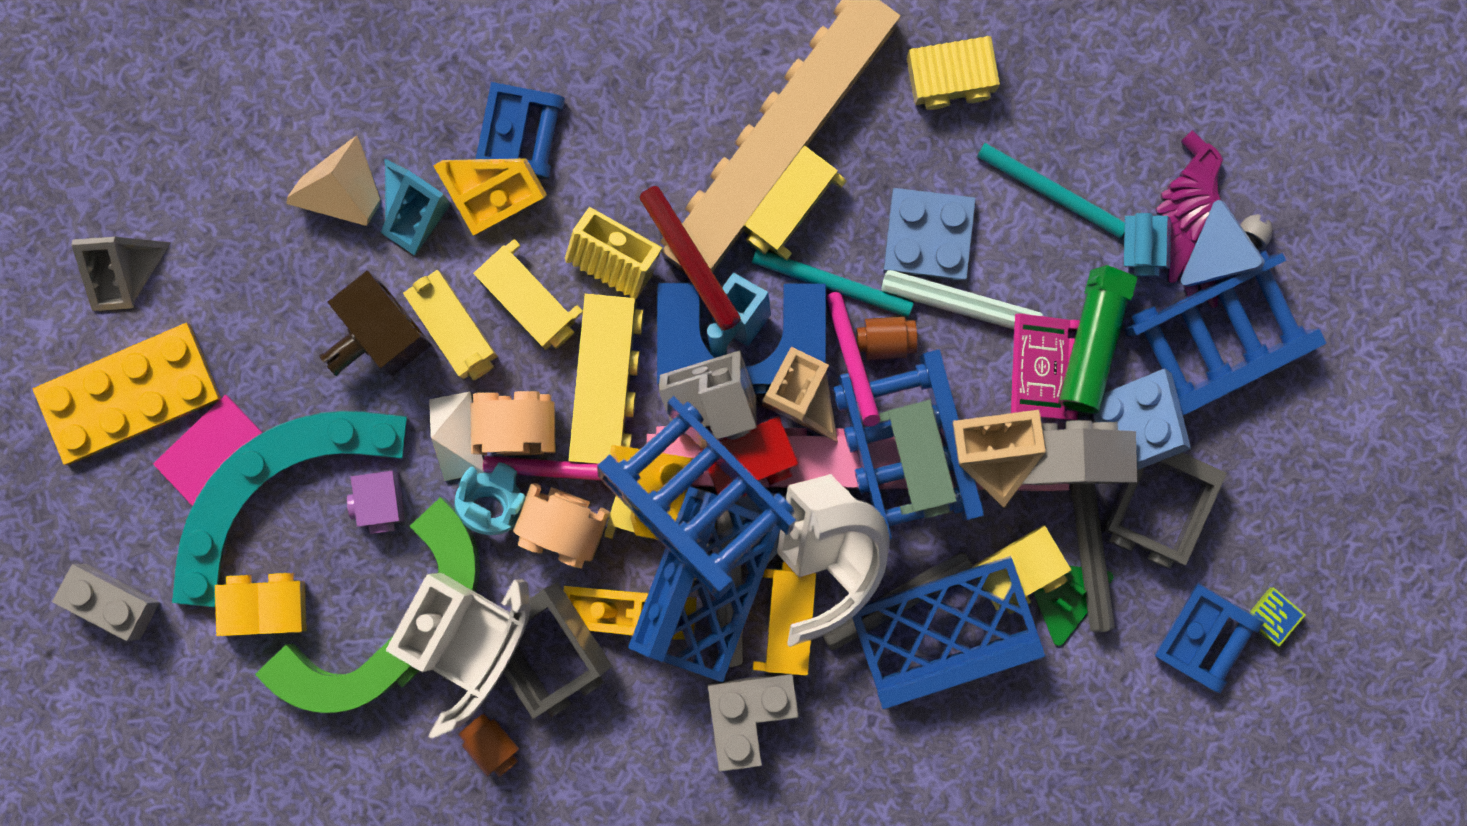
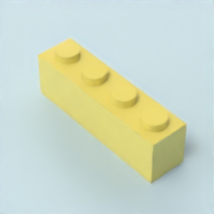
(604, 377)

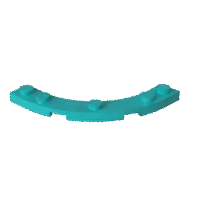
(252, 465)

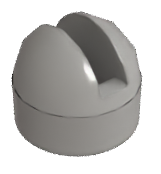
(1258, 231)

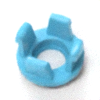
(498, 485)

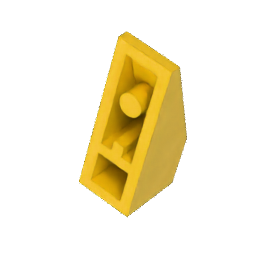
(614, 609)

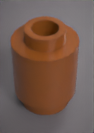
(887, 338)
(489, 746)

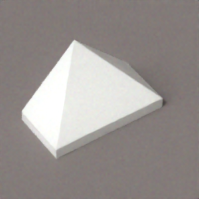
(452, 435)

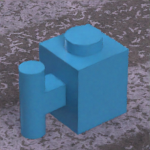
(1147, 244)
(752, 306)

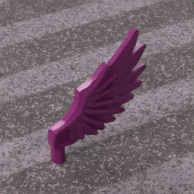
(1189, 204)

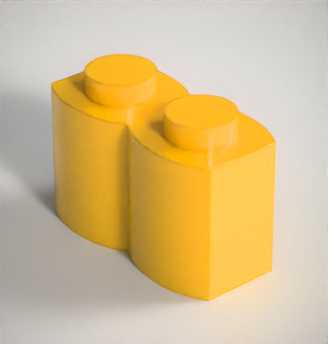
(260, 607)

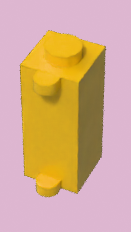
(790, 603)

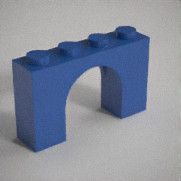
(682, 346)

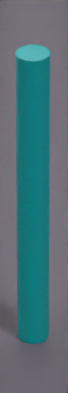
(1052, 190)
(834, 283)

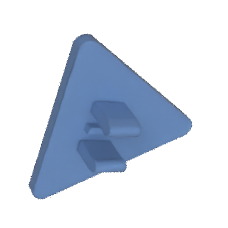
(1221, 249)

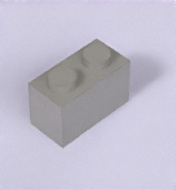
(106, 602)

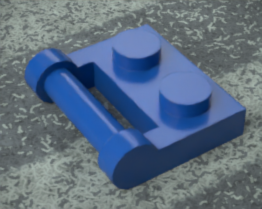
(507, 121)
(1196, 631)

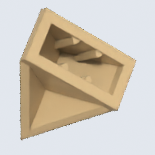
(339, 186)
(803, 393)
(1000, 450)

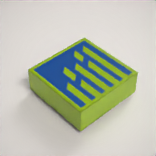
(1279, 616)

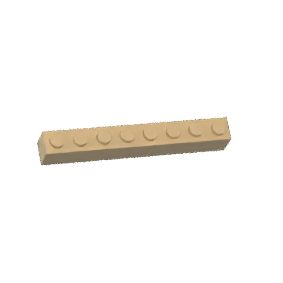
(786, 126)

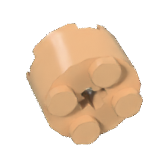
(514, 425)
(560, 525)

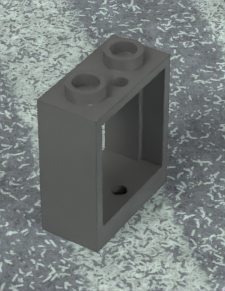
(1189, 468)
(525, 680)

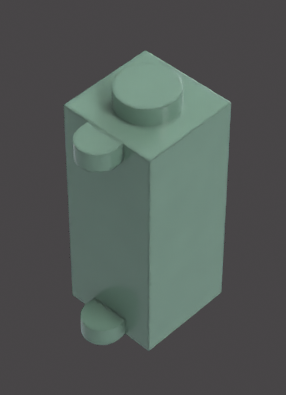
(921, 458)

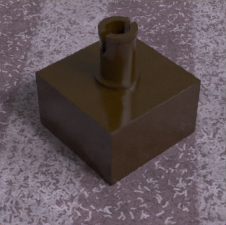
(375, 327)

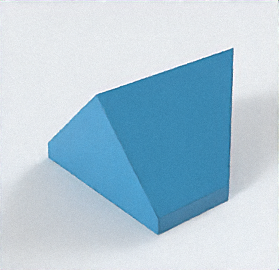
(410, 207)

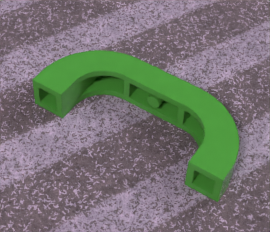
(308, 687)

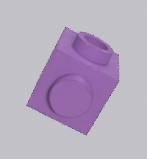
(376, 501)

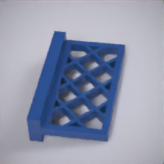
(664, 606)
(958, 667)

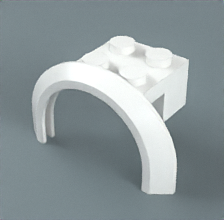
(834, 535)
(461, 639)

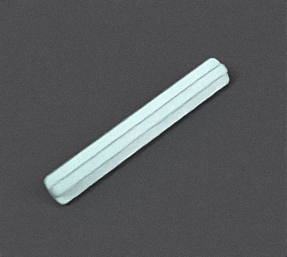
(952, 299)

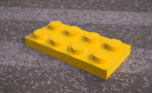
(126, 394)

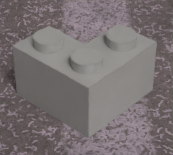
(718, 391)
(1086, 455)
(739, 706)

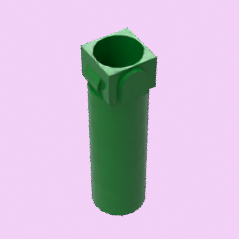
(1096, 338)

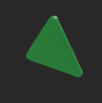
(1065, 605)

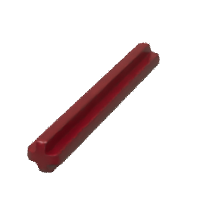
(690, 258)

